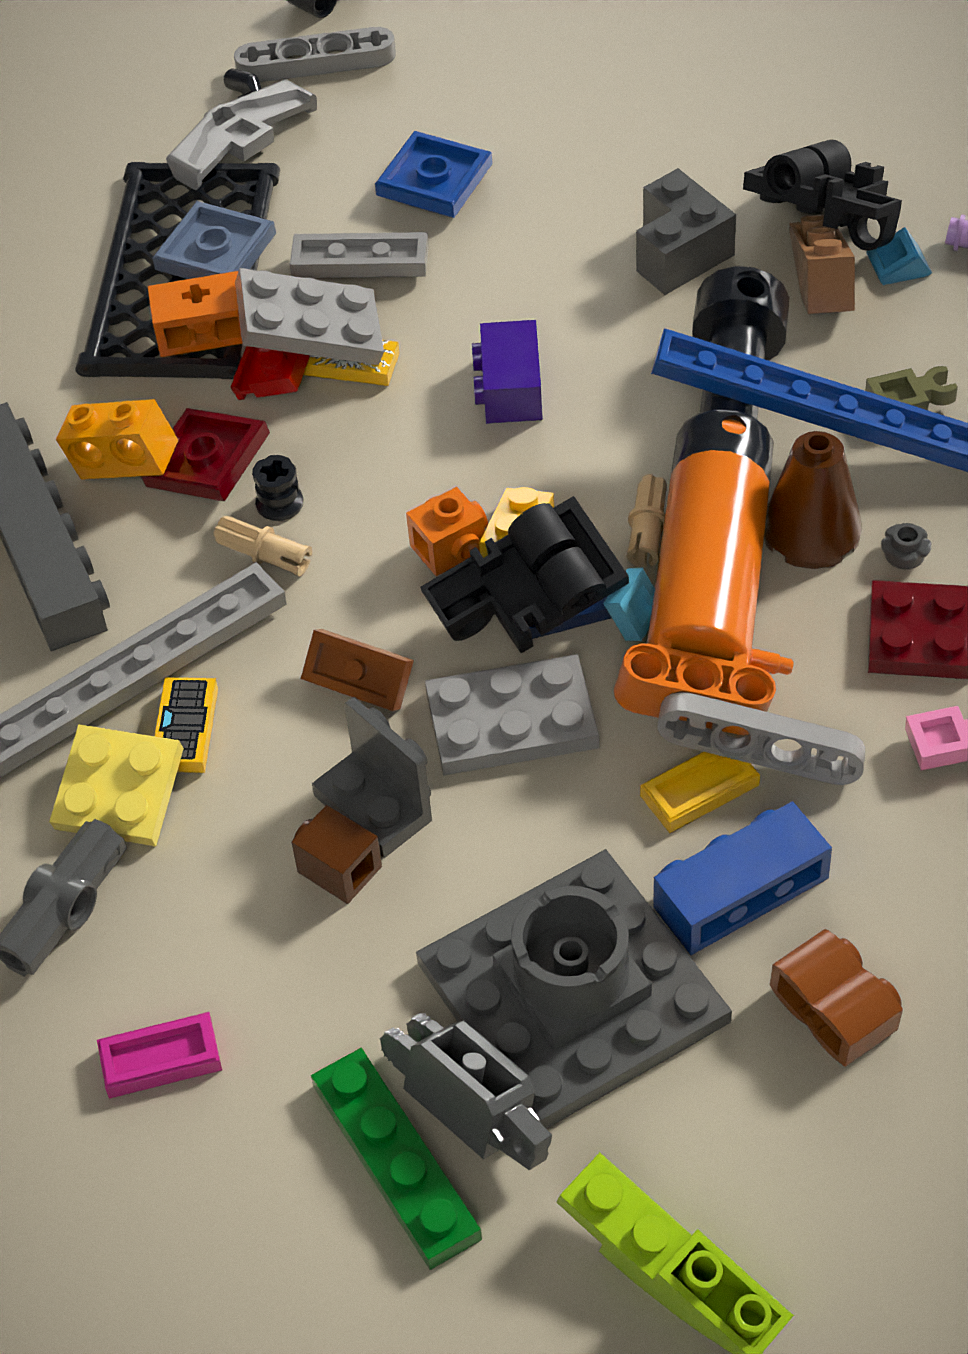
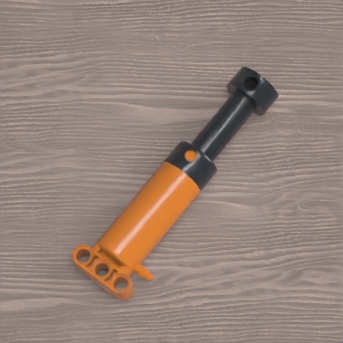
(715, 525)

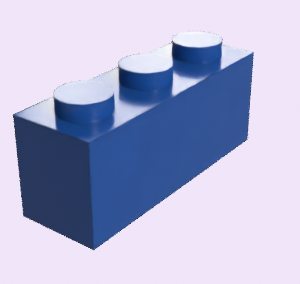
(741, 877)

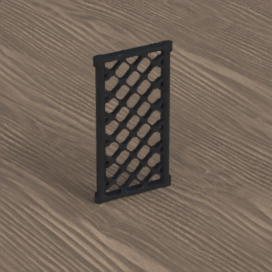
(123, 249)

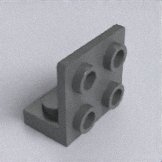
(381, 780)

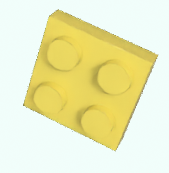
(118, 781)

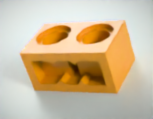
(117, 439)

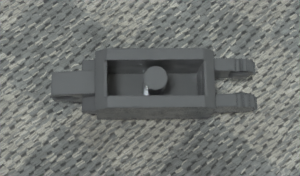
(469, 1088)

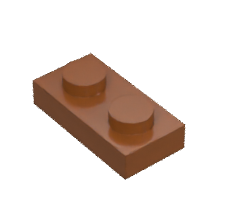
(357, 669)

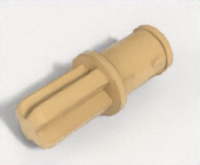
(647, 521)
(263, 545)

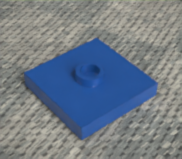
(434, 174)

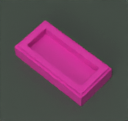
(159, 1055)

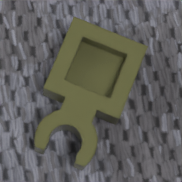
(914, 390)

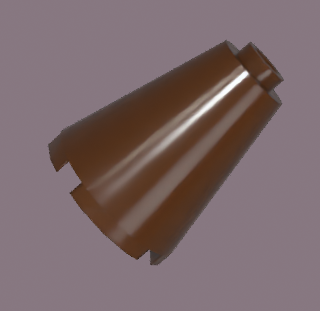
(814, 505)

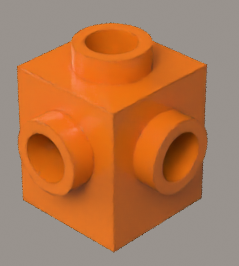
(446, 530)

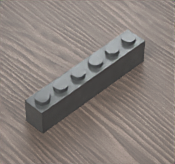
(42, 543)

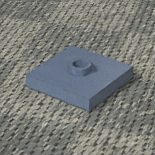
(213, 242)

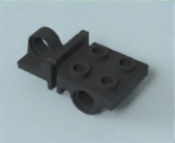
(823, 178)
(535, 576)

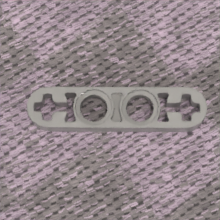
(361, 48)
(763, 731)

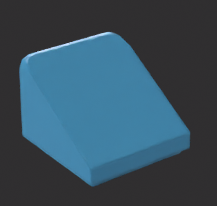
(899, 259)

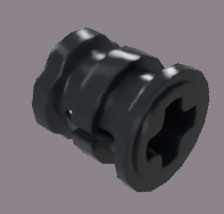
(277, 488)

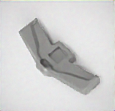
(237, 129)

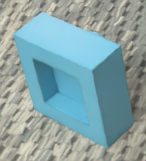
(632, 605)

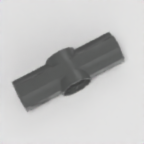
(60, 897)

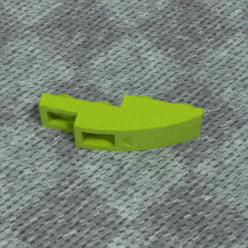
(672, 1265)

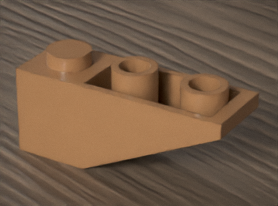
(823, 266)

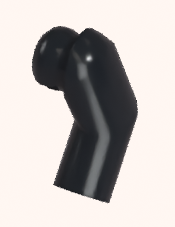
(241, 81)

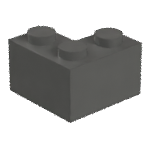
(681, 232)

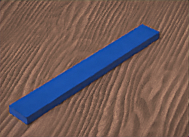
(812, 399)

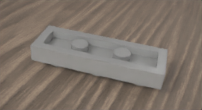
(359, 255)

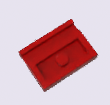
(268, 372)

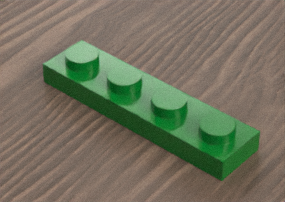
(396, 1158)

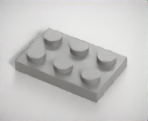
(308, 316)
(511, 714)

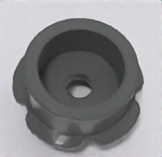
(906, 545)

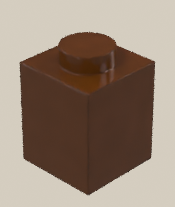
(336, 853)

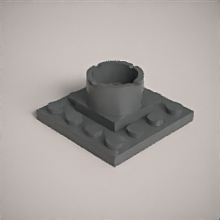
(576, 985)

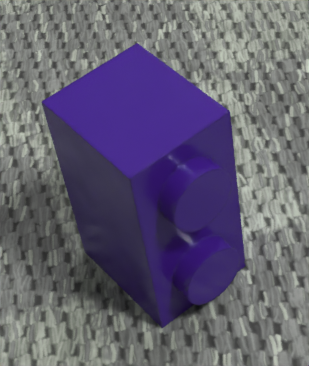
(510, 371)

